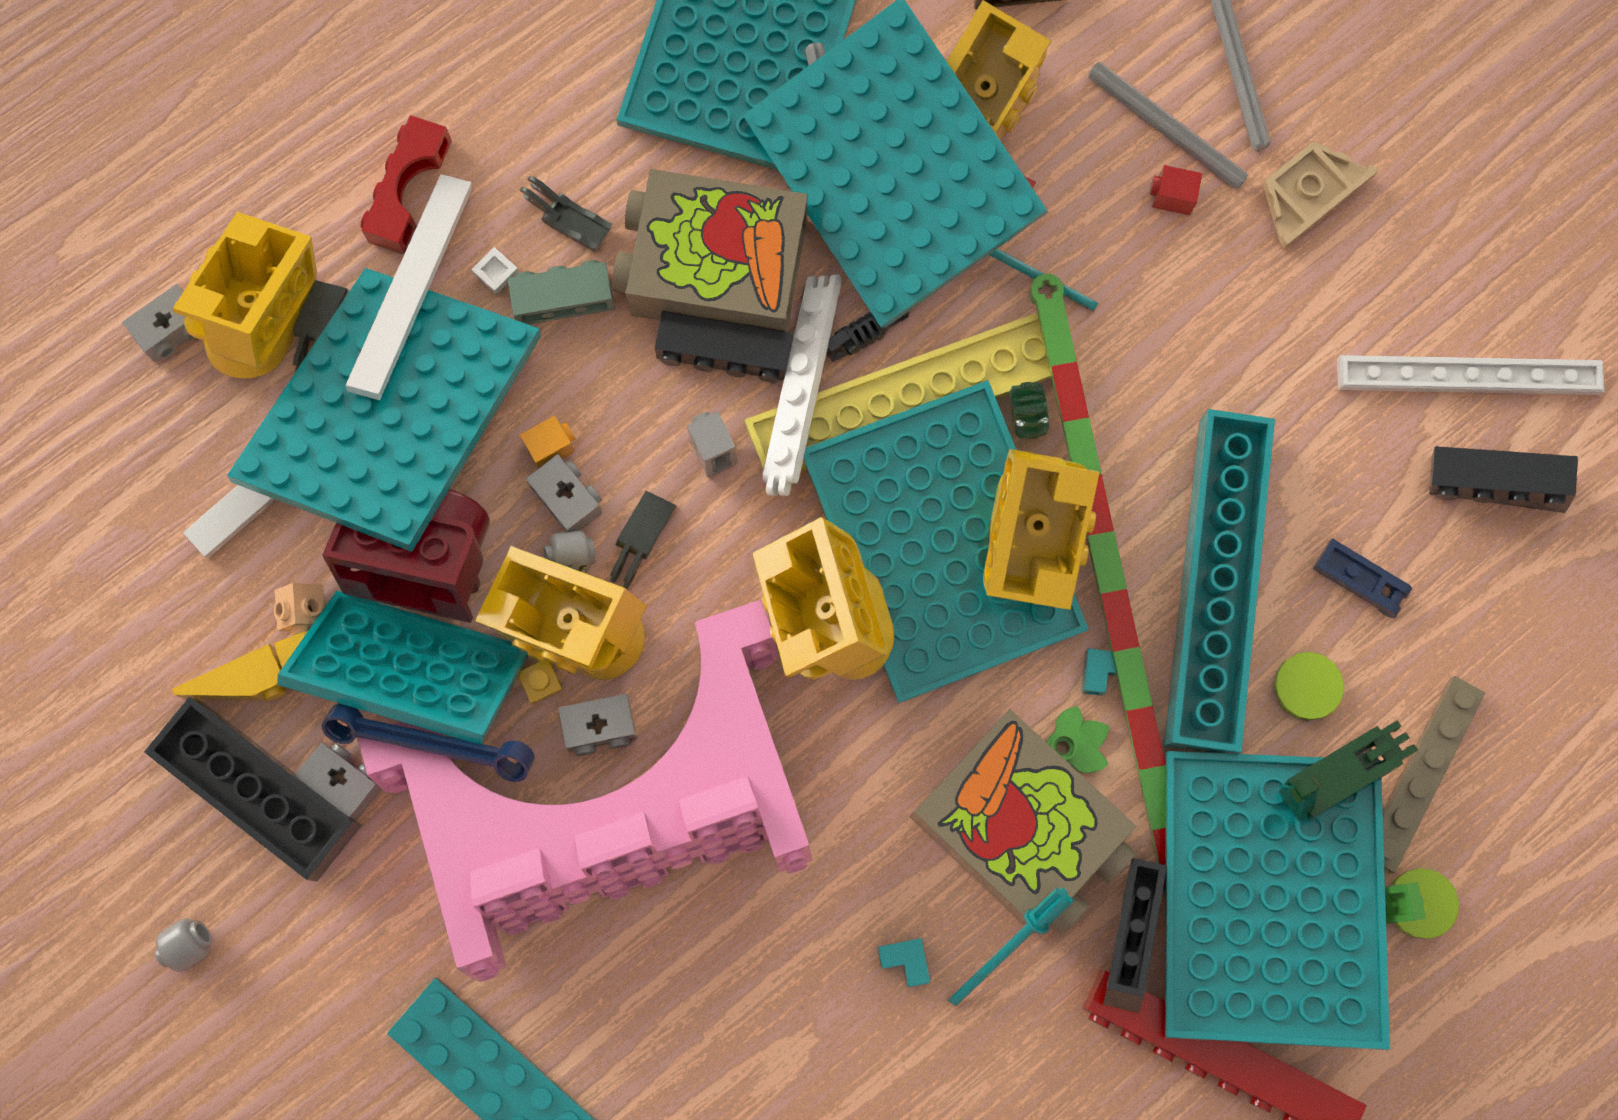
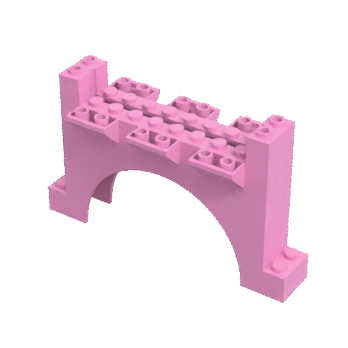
(524, 861)

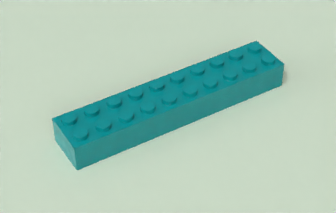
(1220, 583)

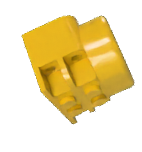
(1002, 56)
(249, 295)
(1039, 529)
(824, 604)
(565, 616)

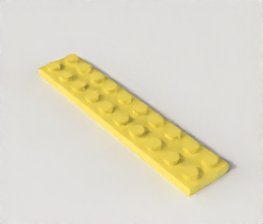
(1001, 355)

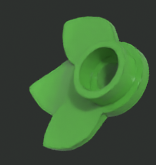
(1082, 740)

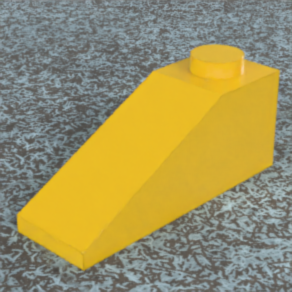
(245, 678)

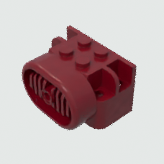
(430, 578)

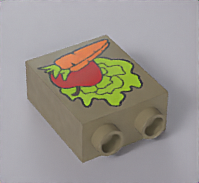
(712, 250)
(1026, 822)

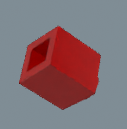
(1176, 190)

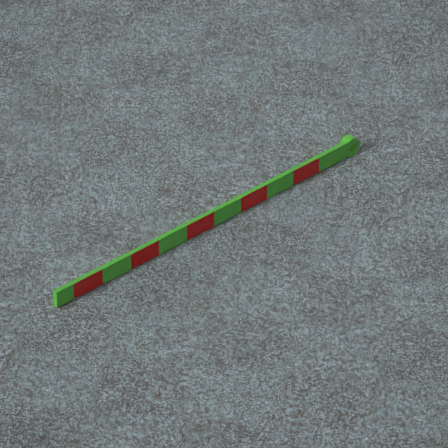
(1106, 561)

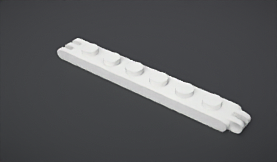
(801, 384)

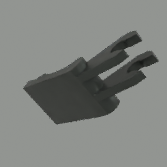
(567, 216)
(315, 315)
(641, 534)

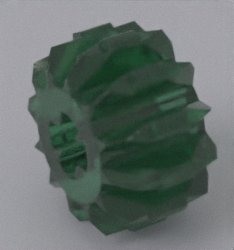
(1029, 410)

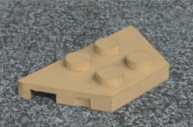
(1311, 188)

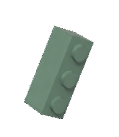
(561, 292)

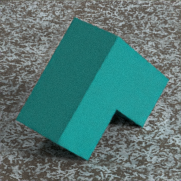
(1096, 668)
(911, 956)

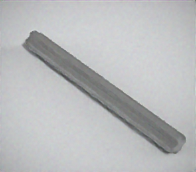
(1241, 74)
(1168, 125)

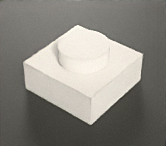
(494, 270)

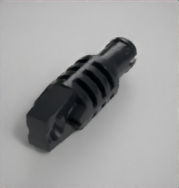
(857, 336)

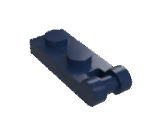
(1362, 577)

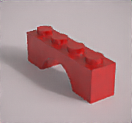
(419, 148)

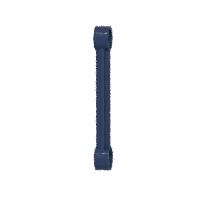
(428, 742)

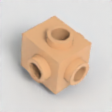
(298, 606)

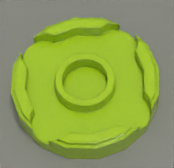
(1308, 686)
(1439, 904)

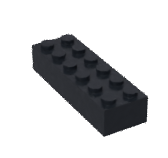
(252, 789)

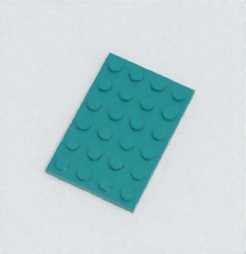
(405, 667)

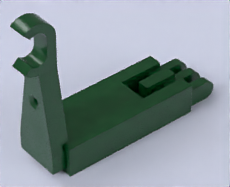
(1345, 772)

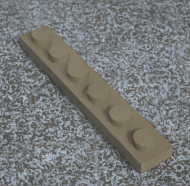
(1427, 767)

